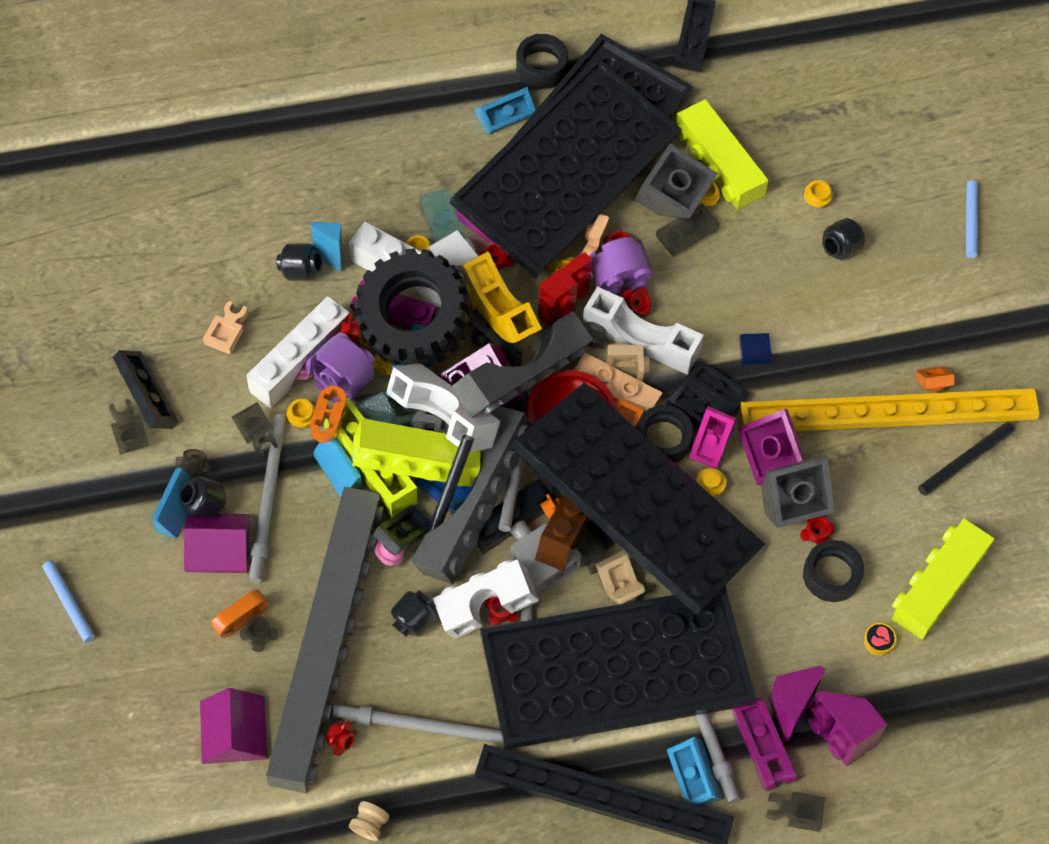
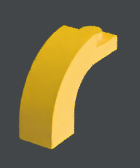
(498, 306)

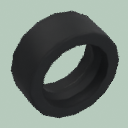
(541, 43)
(674, 416)
(834, 549)

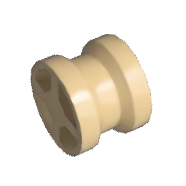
(369, 821)

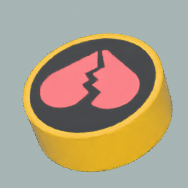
(879, 639)

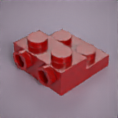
(563, 288)

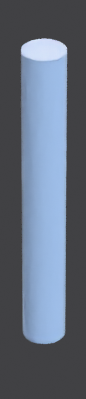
(972, 219)
(68, 601)

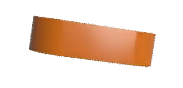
(322, 412)
(240, 613)

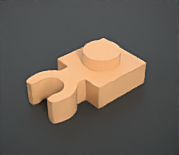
(595, 234)
(226, 331)

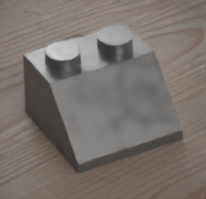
(675, 184)
(798, 492)

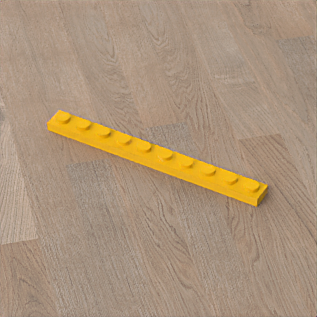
(900, 409)

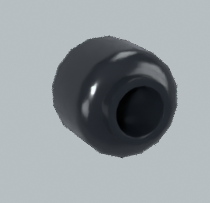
(843, 239)
(299, 261)
(202, 497)
(413, 613)

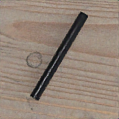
(966, 458)
(451, 482)

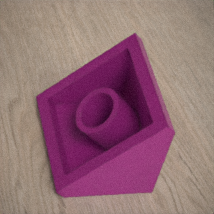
(770, 443)
(217, 543)
(792, 696)
(233, 727)

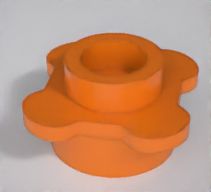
(549, 506)

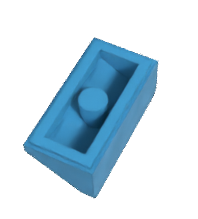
(506, 110)
(328, 241)
(337, 466)
(169, 514)
(694, 772)

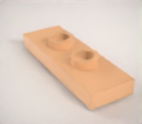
(620, 383)

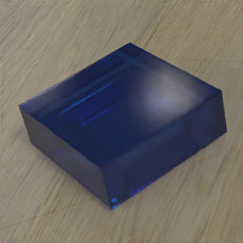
(755, 348)

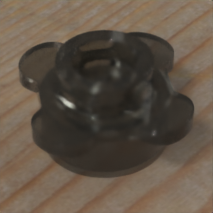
(598, 333)
(193, 462)
(258, 624)

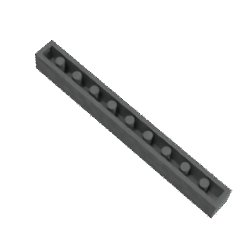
(324, 641)

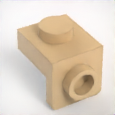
(628, 357)
(619, 579)

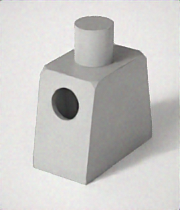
(525, 551)

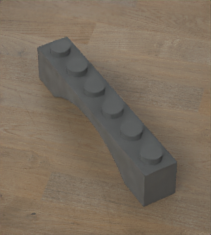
(490, 383)
(447, 547)

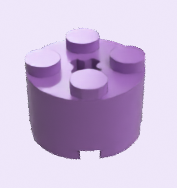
(621, 266)
(341, 365)

